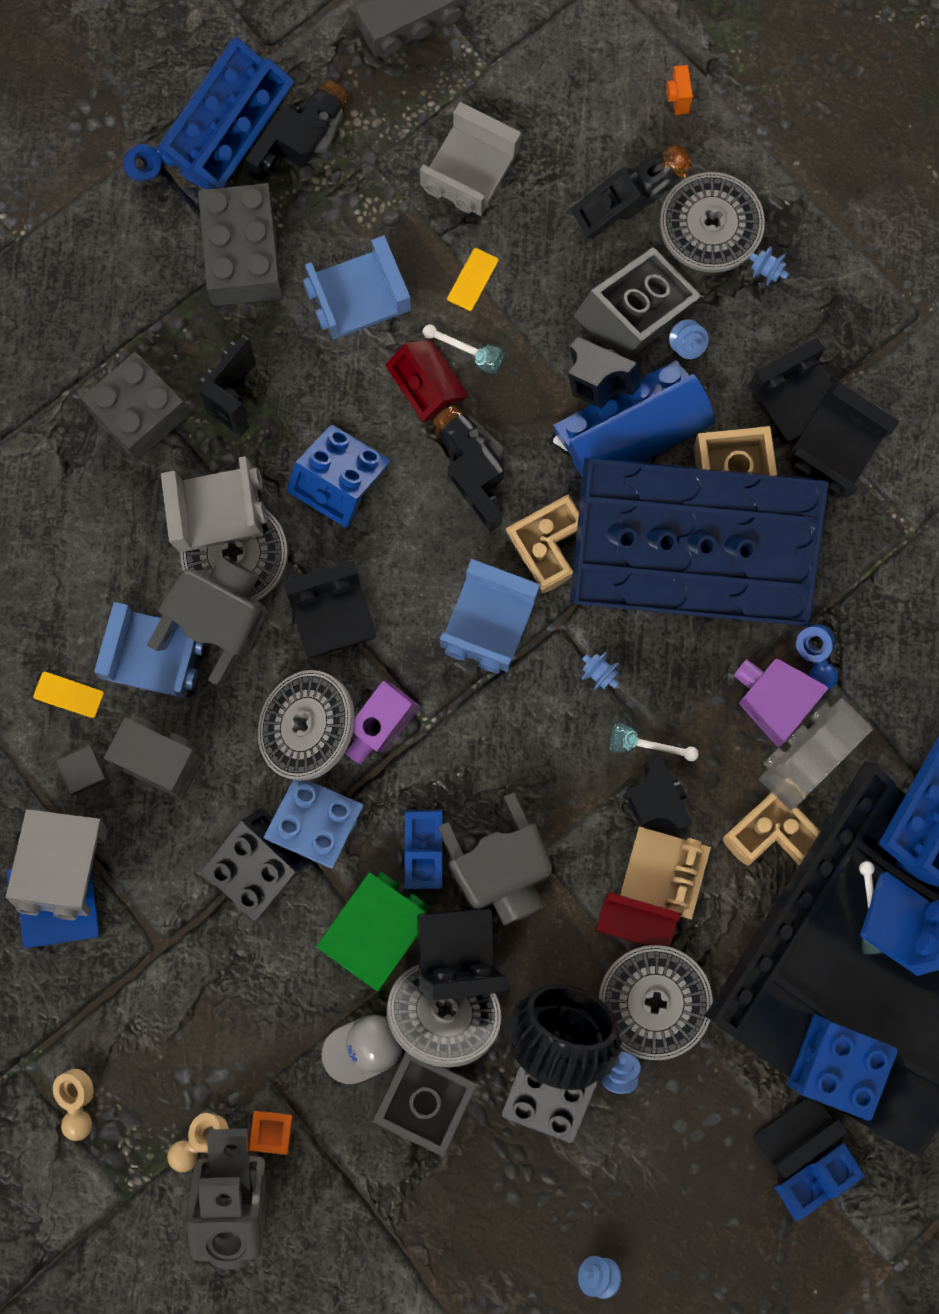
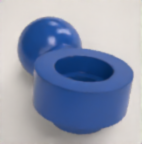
(152, 162)
(821, 670)

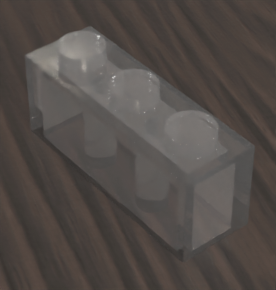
(814, 752)

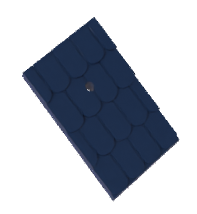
(727, 548)

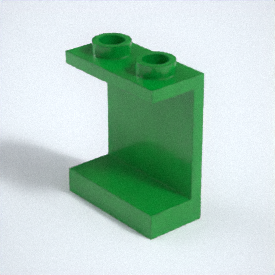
(373, 930)

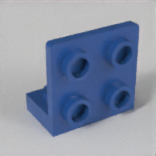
(336, 474)
(903, 925)
(50, 930)
(842, 1068)

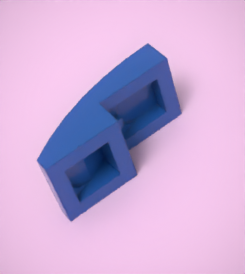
(423, 849)
(819, 1181)

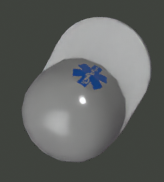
(360, 1050)

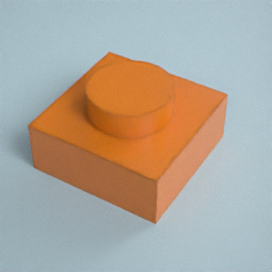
(680, 90)
(271, 1132)

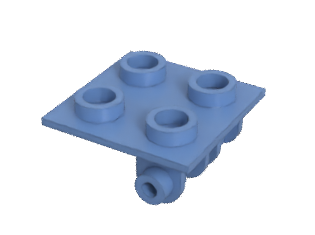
(314, 822)

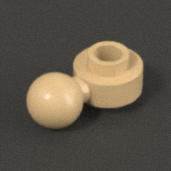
(72, 1092)
(184, 1154)

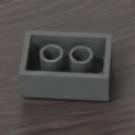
(239, 244)

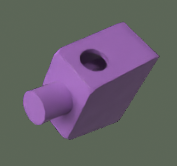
(778, 697)
(392, 710)

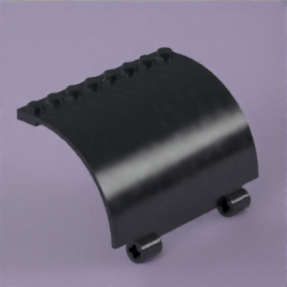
(813, 963)

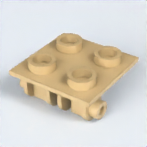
(666, 871)

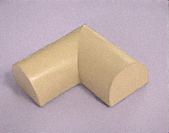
(537, 538)
(771, 823)

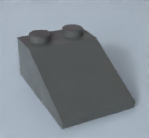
(636, 304)

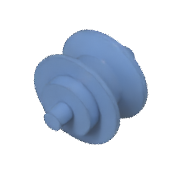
(768, 266)
(688, 339)
(600, 671)
(624, 1075)
(599, 1277)

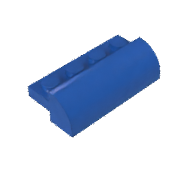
(224, 115)
(639, 426)
(915, 826)

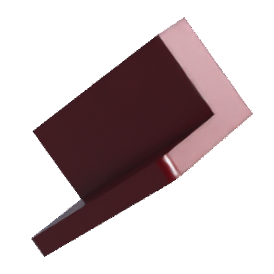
(425, 378)
(637, 921)

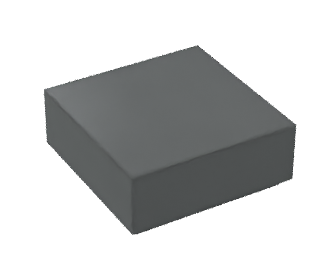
(81, 770)

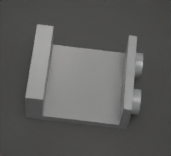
(471, 160)
(213, 507)
(54, 863)

